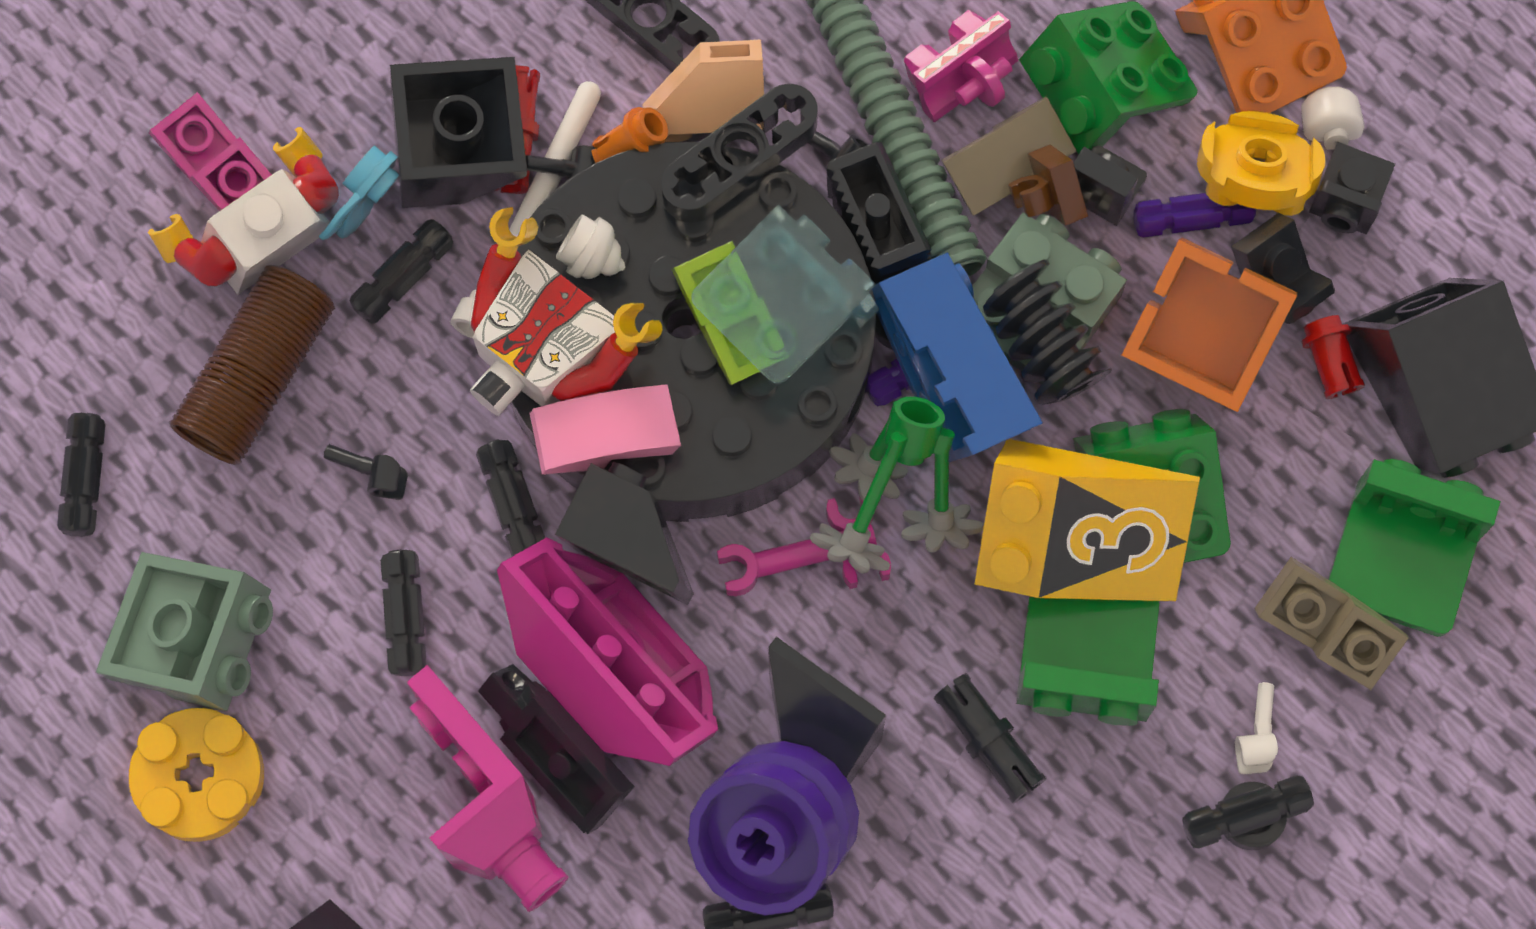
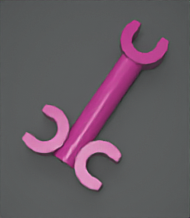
(791, 557)

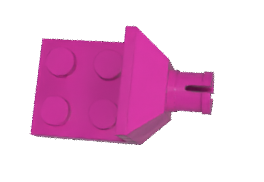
(502, 825)

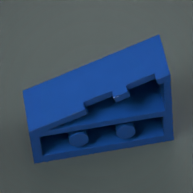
(953, 355)

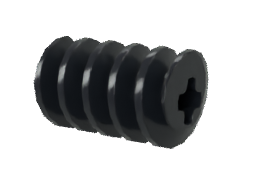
(1043, 335)

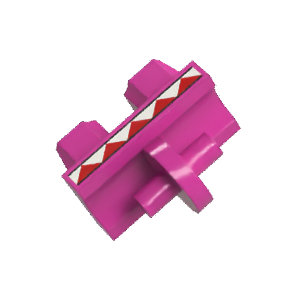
(965, 70)

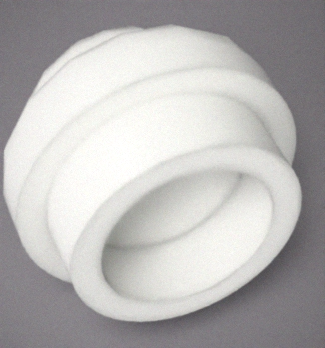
(591, 249)

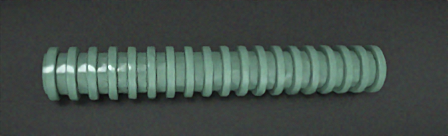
(893, 122)

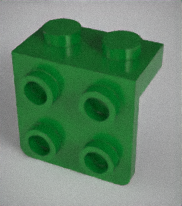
(1104, 69)
(1176, 444)
(1411, 544)
(1090, 658)

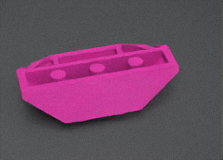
(606, 654)

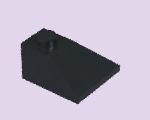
(625, 530)
(822, 711)

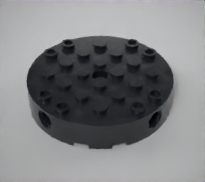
(736, 439)

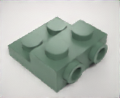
(1087, 278)
(187, 630)

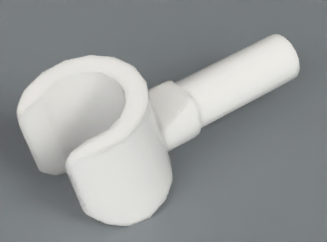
(1258, 751)

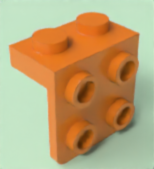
(1268, 48)

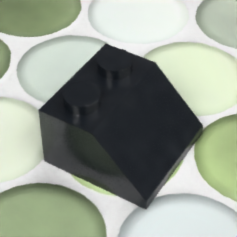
(456, 129)

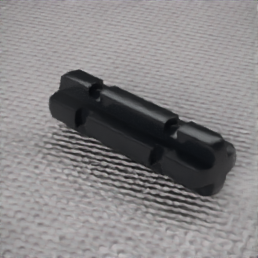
(401, 271)
(81, 474)
(509, 495)
(403, 612)
(1248, 811)
(729, 917)

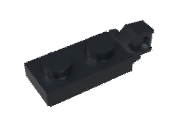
(555, 749)

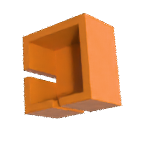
(1210, 326)

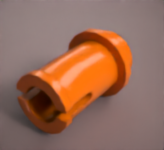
(639, 130)

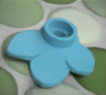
(369, 183)

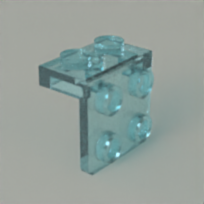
(783, 294)

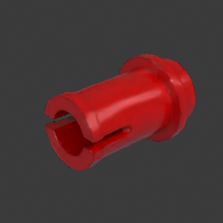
(1333, 356)

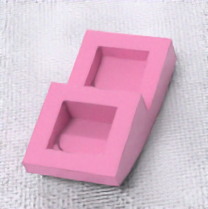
(604, 429)

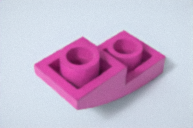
(209, 152)

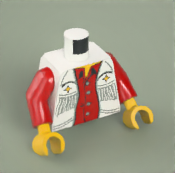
(261, 225)
(543, 329)

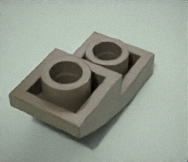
(1001, 156)
(1331, 623)

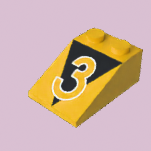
(1084, 526)

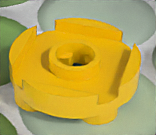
(1278, 184)
(223, 798)

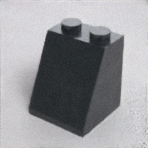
(1450, 372)

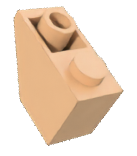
(709, 87)

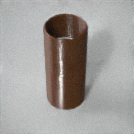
(265, 351)

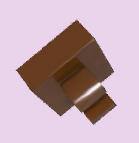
(1051, 187)

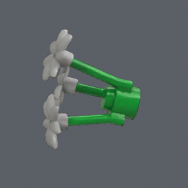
(907, 438)

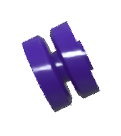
(773, 827)

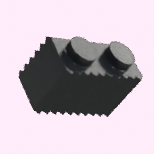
(877, 211)

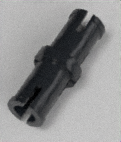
(989, 738)

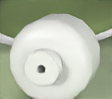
(1332, 116)

